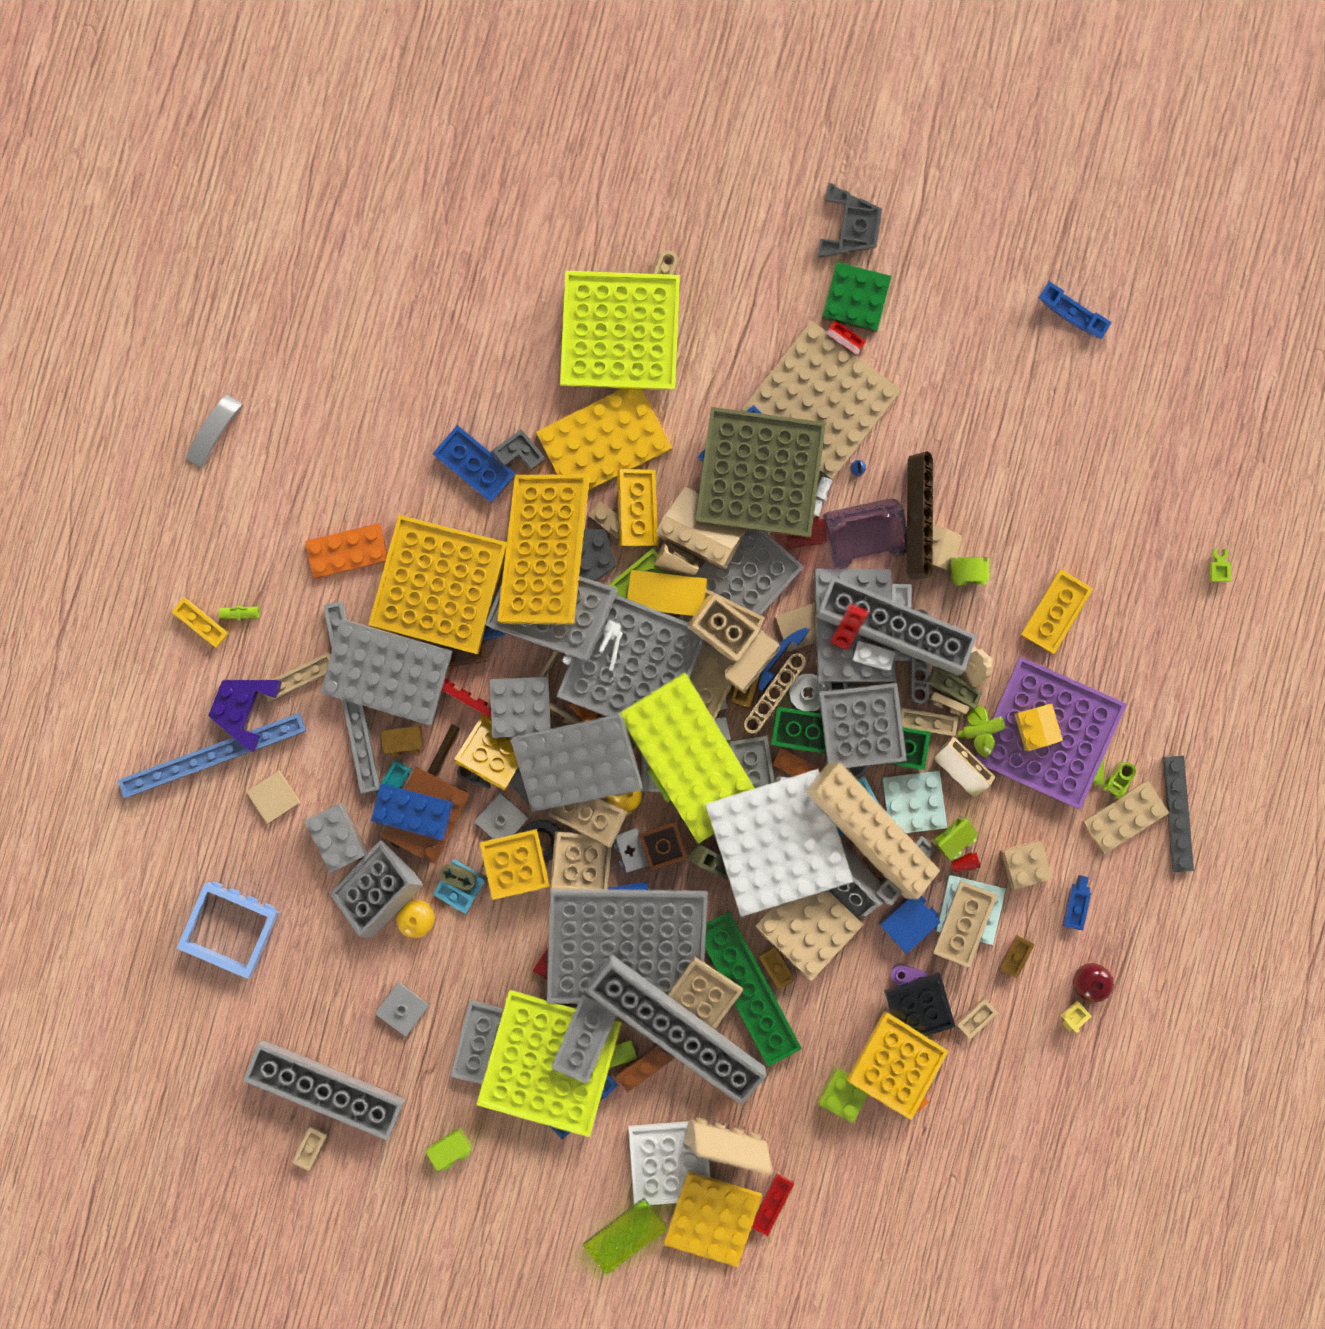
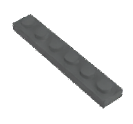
(1178, 813)

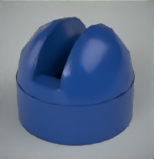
(854, 470)

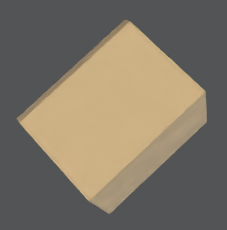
(676, 561)

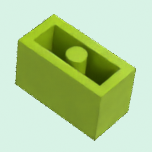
(448, 1149)

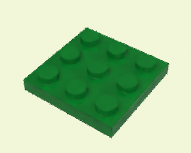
(856, 296)

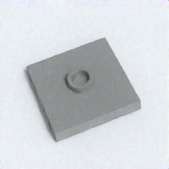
(501, 818)
(402, 1009)

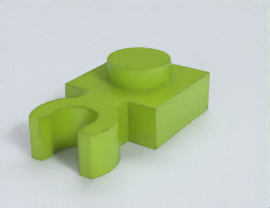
(1220, 570)

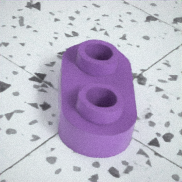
(909, 974)

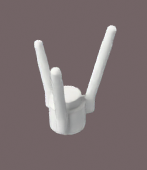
(611, 631)

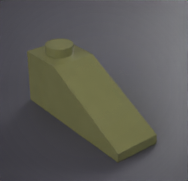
(708, 859)

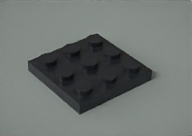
(921, 1004)

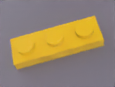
(200, 622)

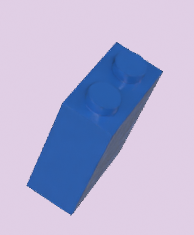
(910, 923)

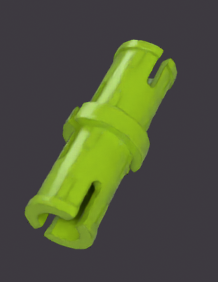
(239, 612)

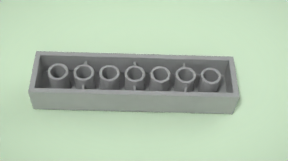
(899, 627)
(324, 1089)

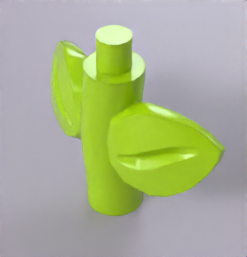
(982, 730)

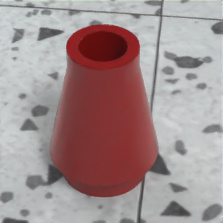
(966, 863)

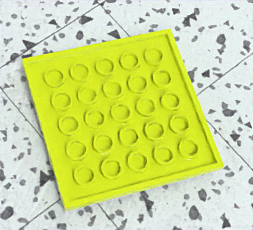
(620, 330)
(521, 1073)

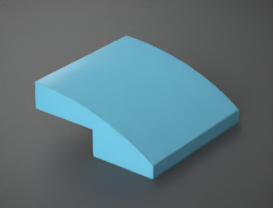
(455, 896)

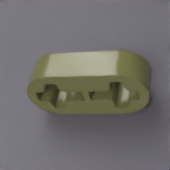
(458, 876)

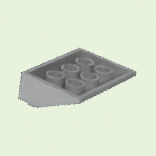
(375, 890)

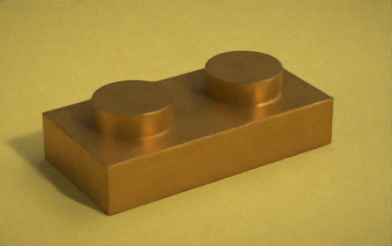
(1016, 956)
(776, 967)

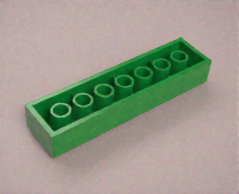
(805, 732)

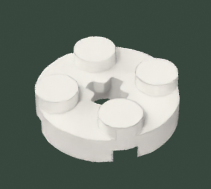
(796, 692)

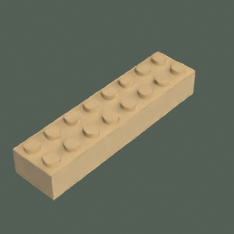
(872, 830)

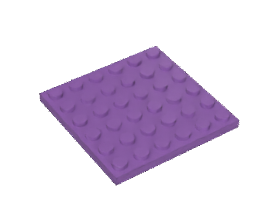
(1085, 723)

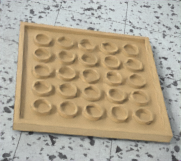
(826, 385)

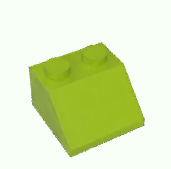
(955, 838)

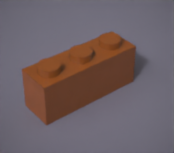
(643, 1067)

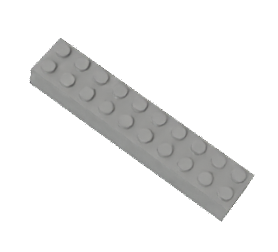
(676, 1029)

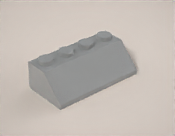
(860, 894)

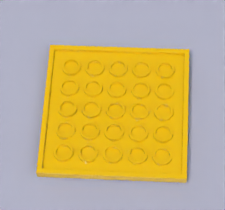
(438, 584)

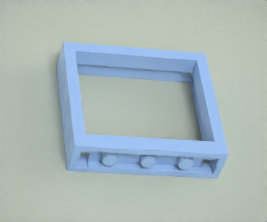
(218, 959)

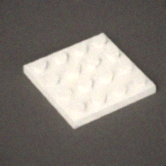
(662, 1161)

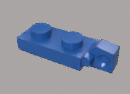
(1077, 904)

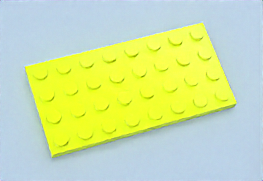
(686, 751)

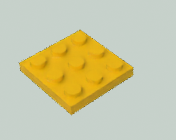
(488, 756)
(514, 864)

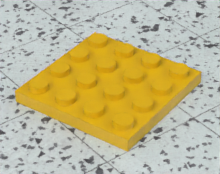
(897, 1065)
(712, 1219)

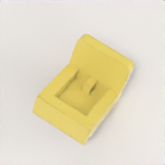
(1075, 1017)

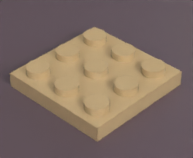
(579, 862)
(705, 992)

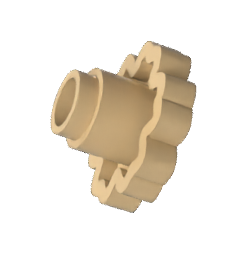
(977, 668)

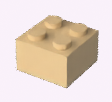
(1026, 864)

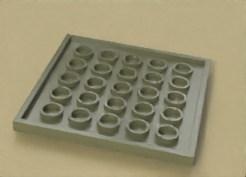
(760, 472)

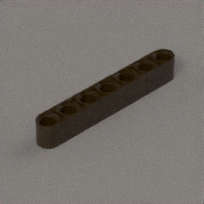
(920, 516)

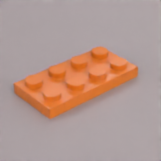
(346, 550)

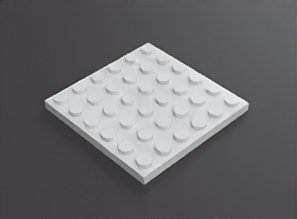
(777, 844)

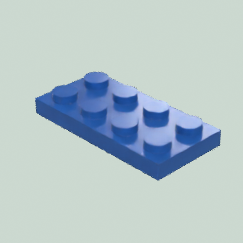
(474, 464)
(412, 811)

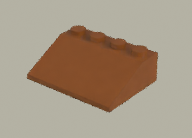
(430, 785)

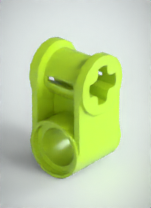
(1118, 780)

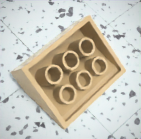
(707, 541)
(728, 1145)

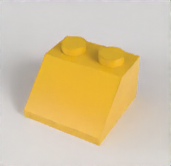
(1038, 727)

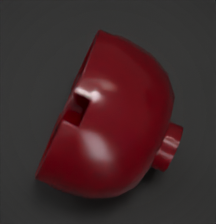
(1093, 982)

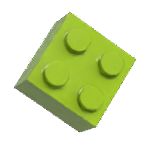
(841, 1096)

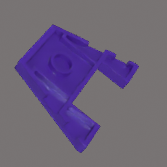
(234, 705)

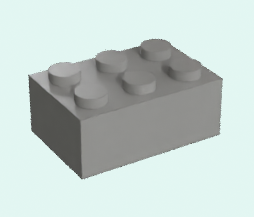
(336, 837)

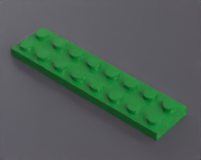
(756, 1002)

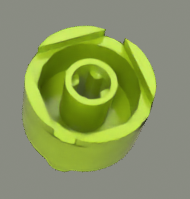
(970, 569)

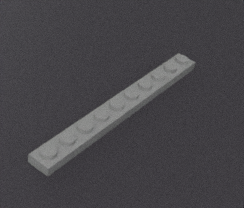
(355, 717)

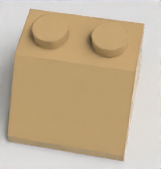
(945, 547)

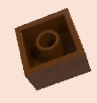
(663, 846)

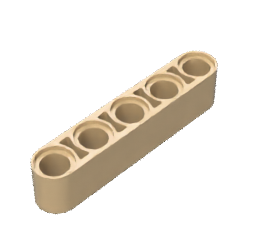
(782, 688)

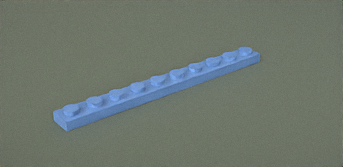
(209, 756)

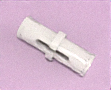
(821, 495)

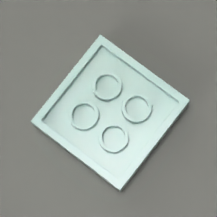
(915, 801)
(991, 926)

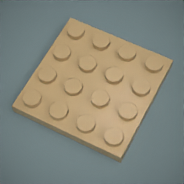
(809, 930)

